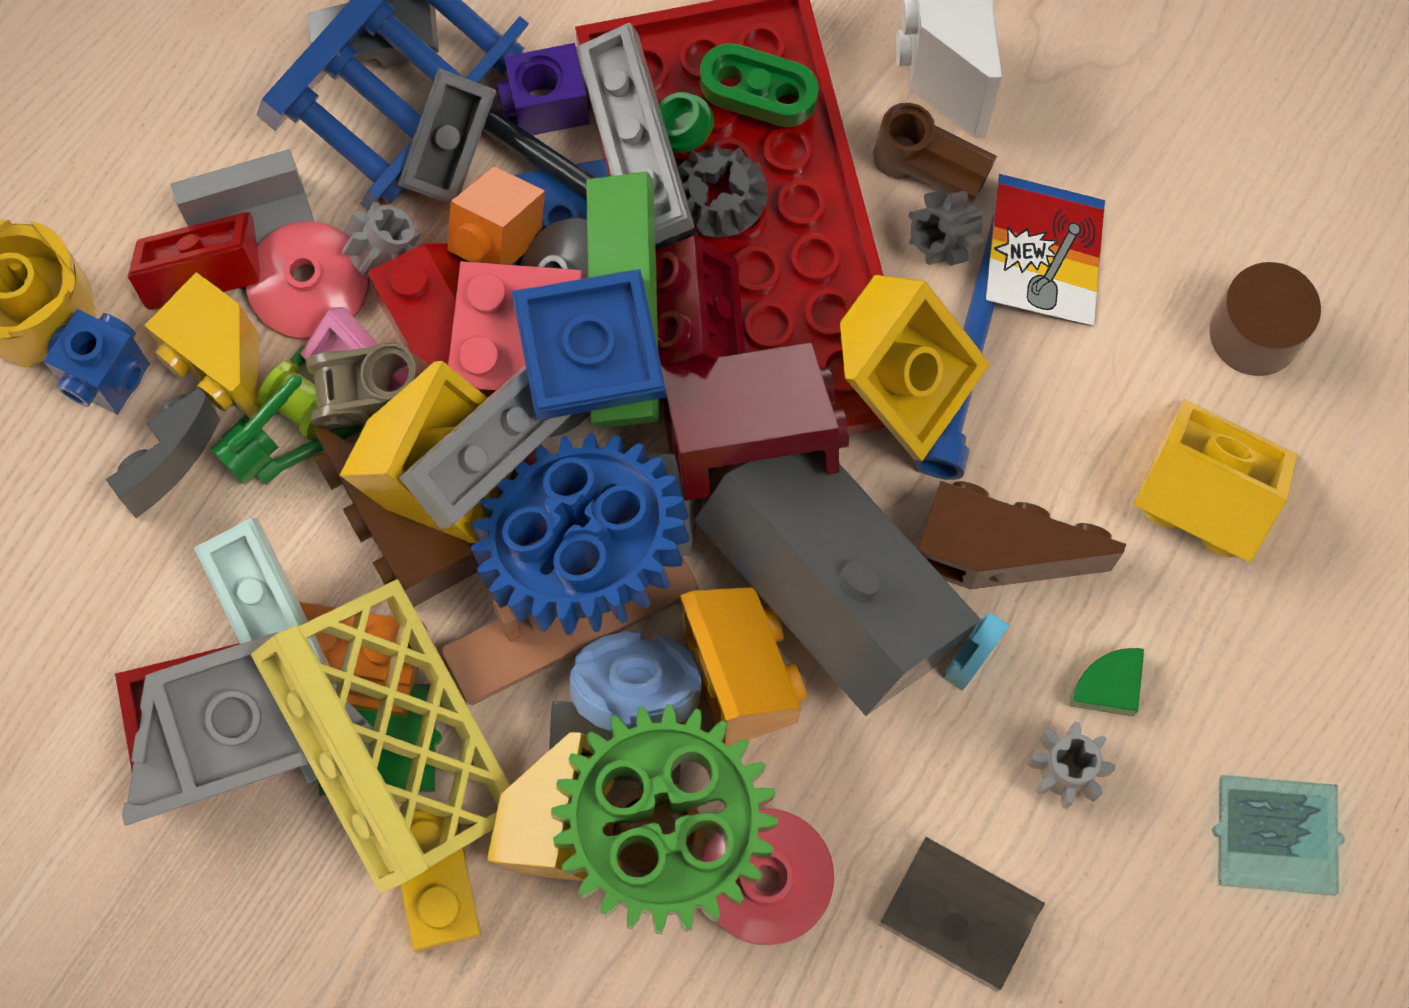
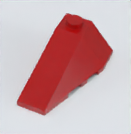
(420, 302)

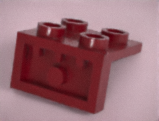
(697, 303)

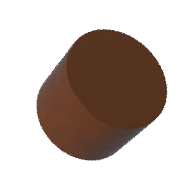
(1265, 318)

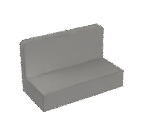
(263, 186)

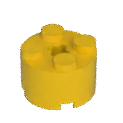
(37, 290)

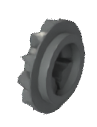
(728, 213)

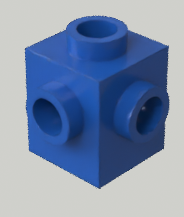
(96, 360)

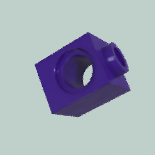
(547, 68)

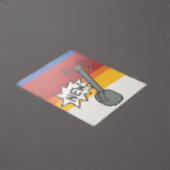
(1045, 250)

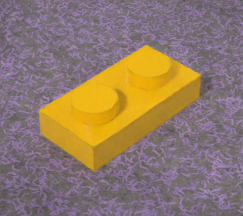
(441, 899)

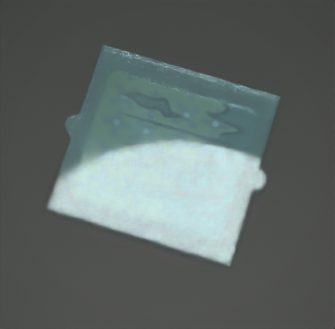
(1278, 835)

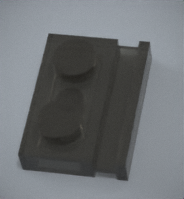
(961, 914)

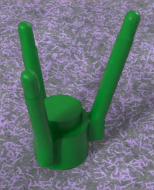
(248, 447)

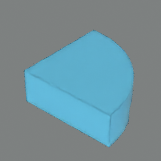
(975, 650)

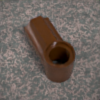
(935, 158)

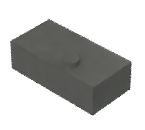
(837, 574)

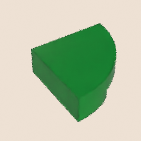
(1111, 683)

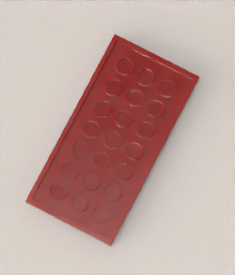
(814, 239)

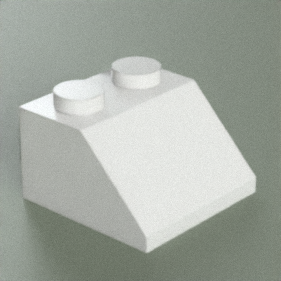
(952, 58)

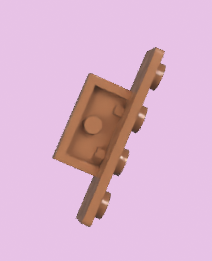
(514, 651)

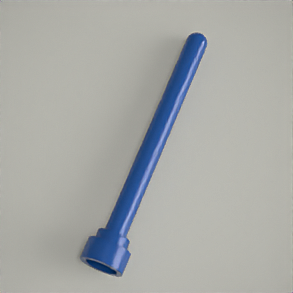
(949, 453)

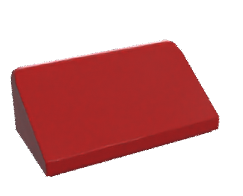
(216, 249)

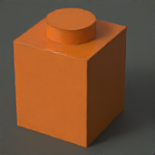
(495, 218)

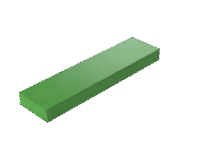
(621, 241)

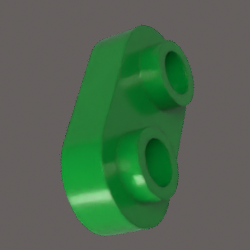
(762, 82)

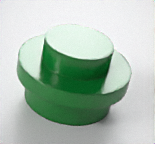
(686, 120)

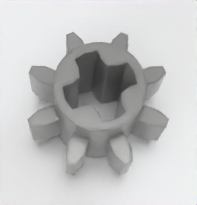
(379, 236)
(1085, 754)

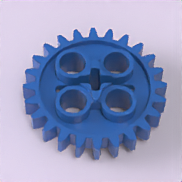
(580, 533)

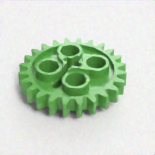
(679, 880)

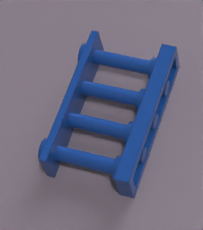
(333, 55)

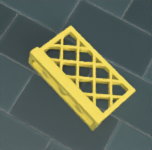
(337, 747)

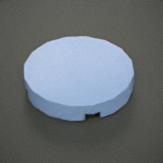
(628, 673)

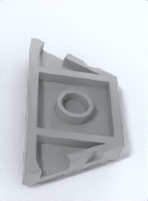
(209, 732)

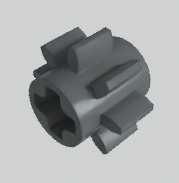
(946, 227)

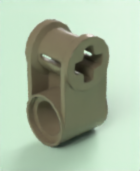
(357, 382)

